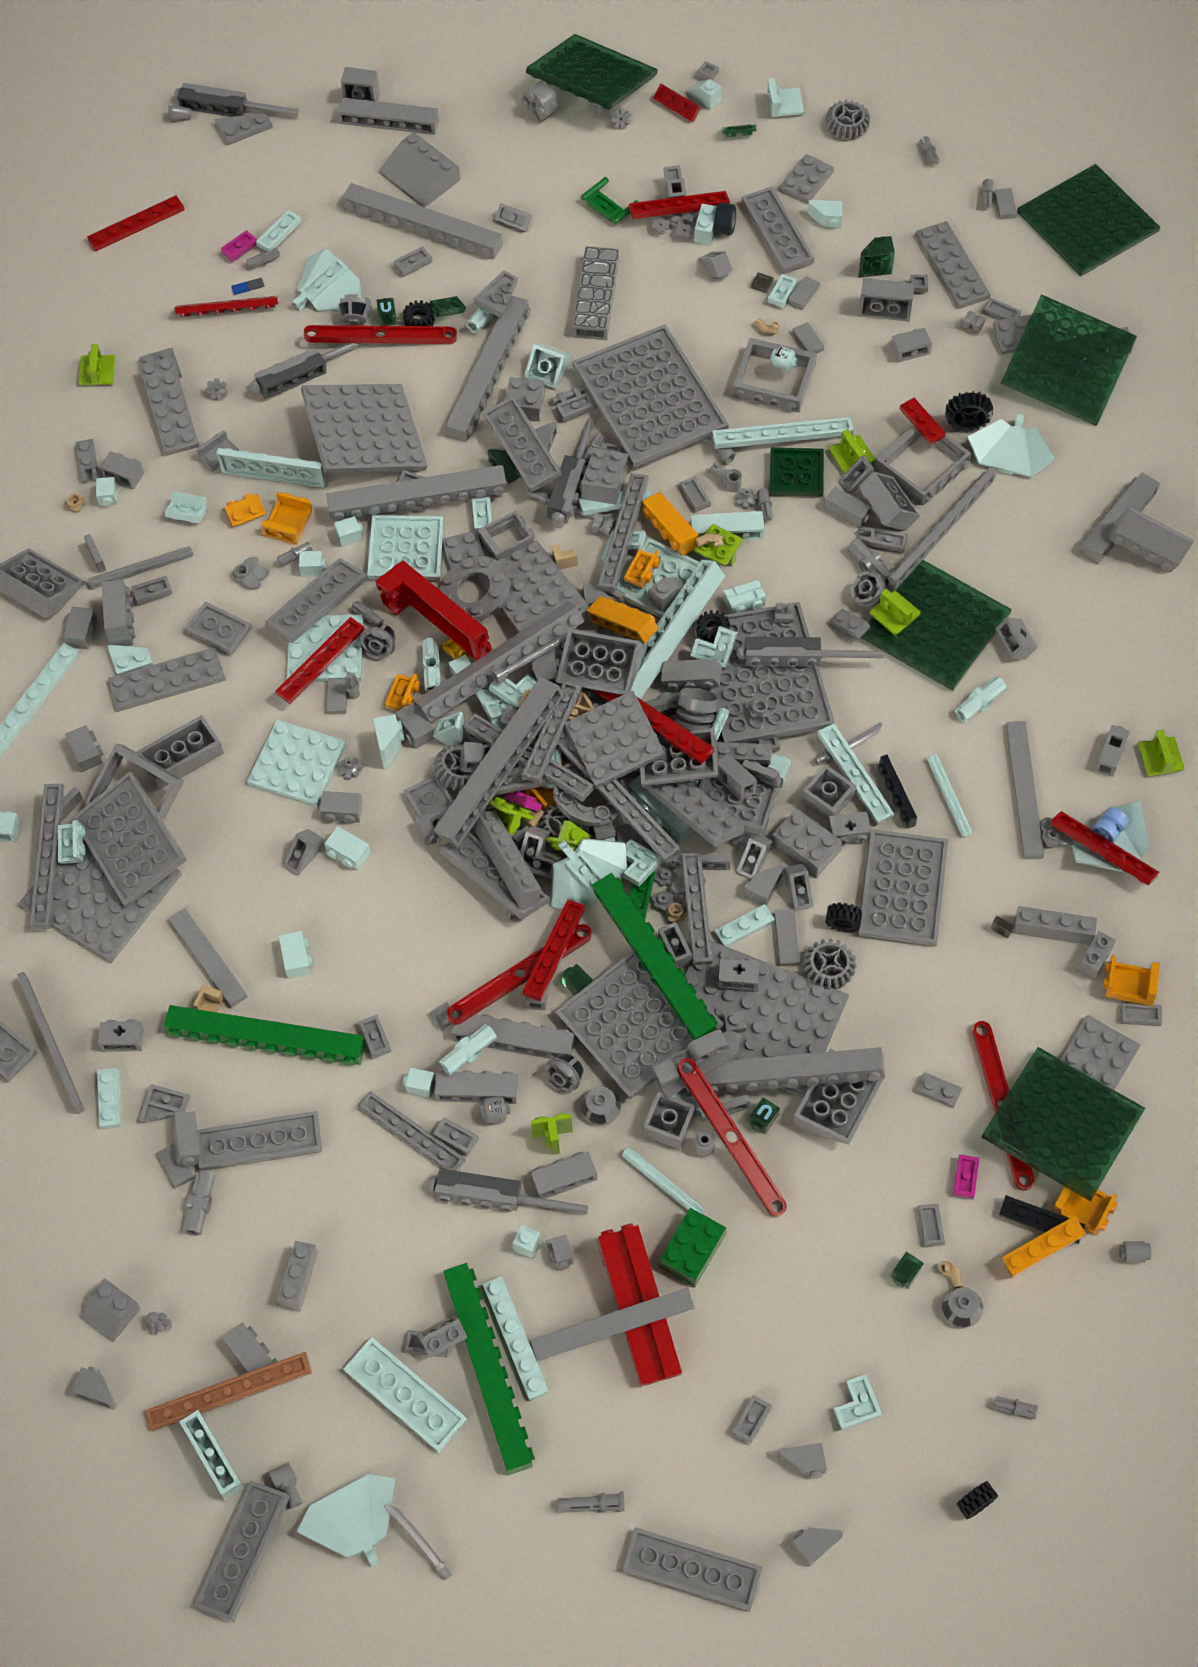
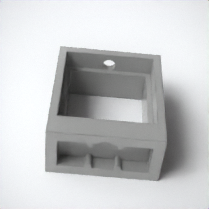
(513, 519)

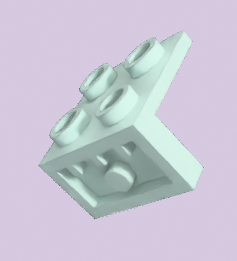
(784, 101)

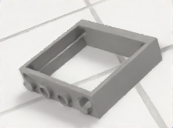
(769, 397)
(906, 440)
(108, 771)

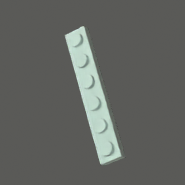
(855, 772)
(515, 1338)

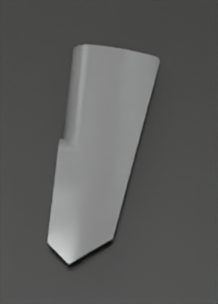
(708, 1054)

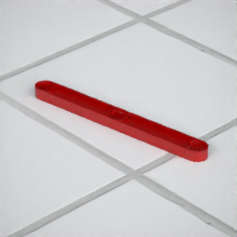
(392, 335)
(507, 981)
(998, 1091)
(739, 1150)

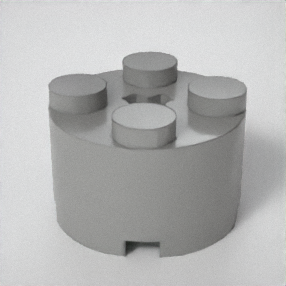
(540, 100)

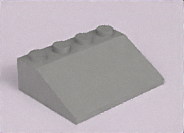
(420, 170)
(38, 583)
(600, 662)
(679, 766)
(835, 1109)

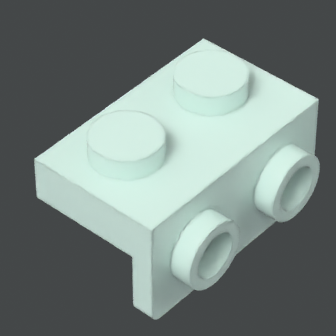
(186, 507)
(71, 843)

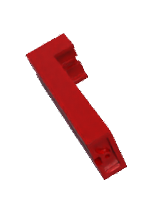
(406, 587)
(631, 1284)

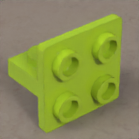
(96, 368)
(850, 450)
(722, 554)
(894, 611)
(1161, 755)
(510, 813)
(570, 834)
(550, 1129)

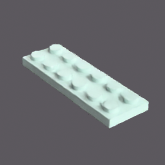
(271, 467)
(405, 1394)

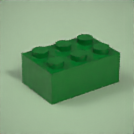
(692, 1247)

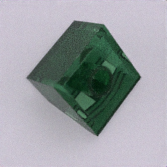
(877, 258)

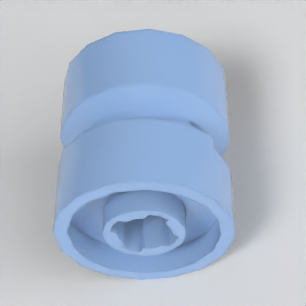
(1111, 824)

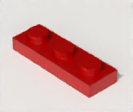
(677, 102)
(922, 421)

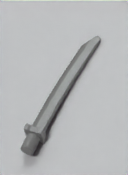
(826, 757)
(420, 1541)

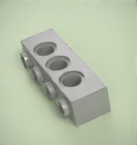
(427, 823)

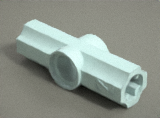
(479, 319)
(431, 657)
(980, 699)
(468, 1049)

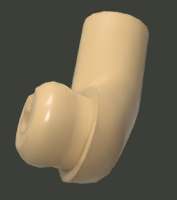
(767, 329)
(707, 538)
(952, 1272)

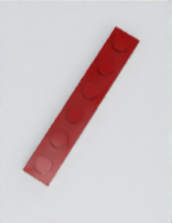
(676, 204)
(135, 223)
(219, 306)
(320, 660)
(1105, 848)
(553, 950)

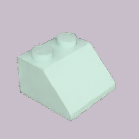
(547, 364)
(389, 738)

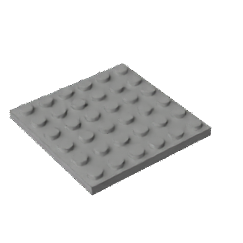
(363, 428)
(92, 912)
(626, 1024)

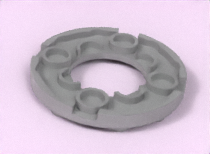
(483, 565)
(584, 815)

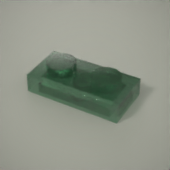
(731, 131)
(447, 306)

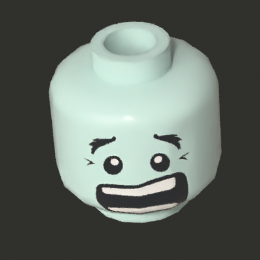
(783, 358)

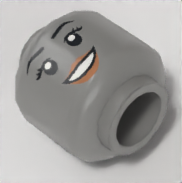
(494, 1109)

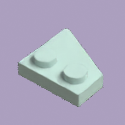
(129, 658)

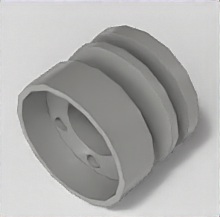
(696, 708)

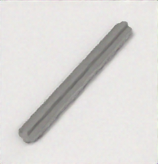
(140, 567)

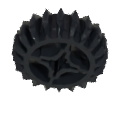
(969, 411)

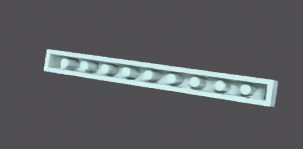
(677, 621)

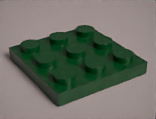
(796, 471)

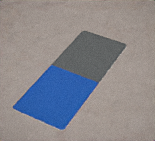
(247, 286)

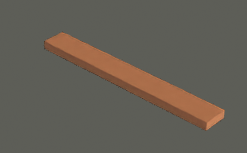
(229, 1391)

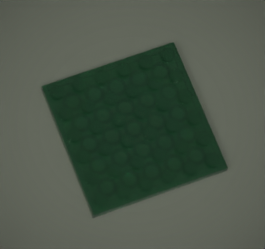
(591, 71)
(1088, 219)
(1068, 360)
(951, 628)
(1063, 1123)

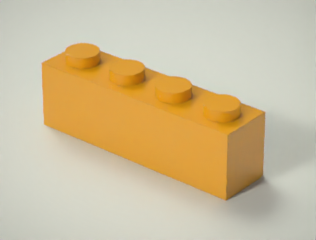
(670, 523)
(622, 619)
(1043, 1246)

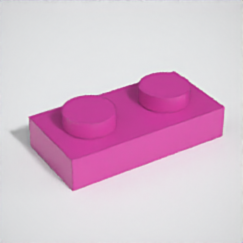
(239, 246)
(523, 800)
(966, 1176)

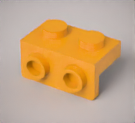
(244, 510)
(642, 568)
(402, 692)

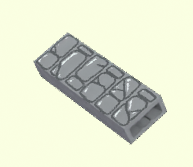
(596, 293)

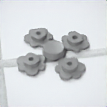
(677, 223)
(677, 888)

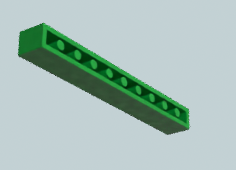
(653, 957)
(264, 1035)
(487, 1368)

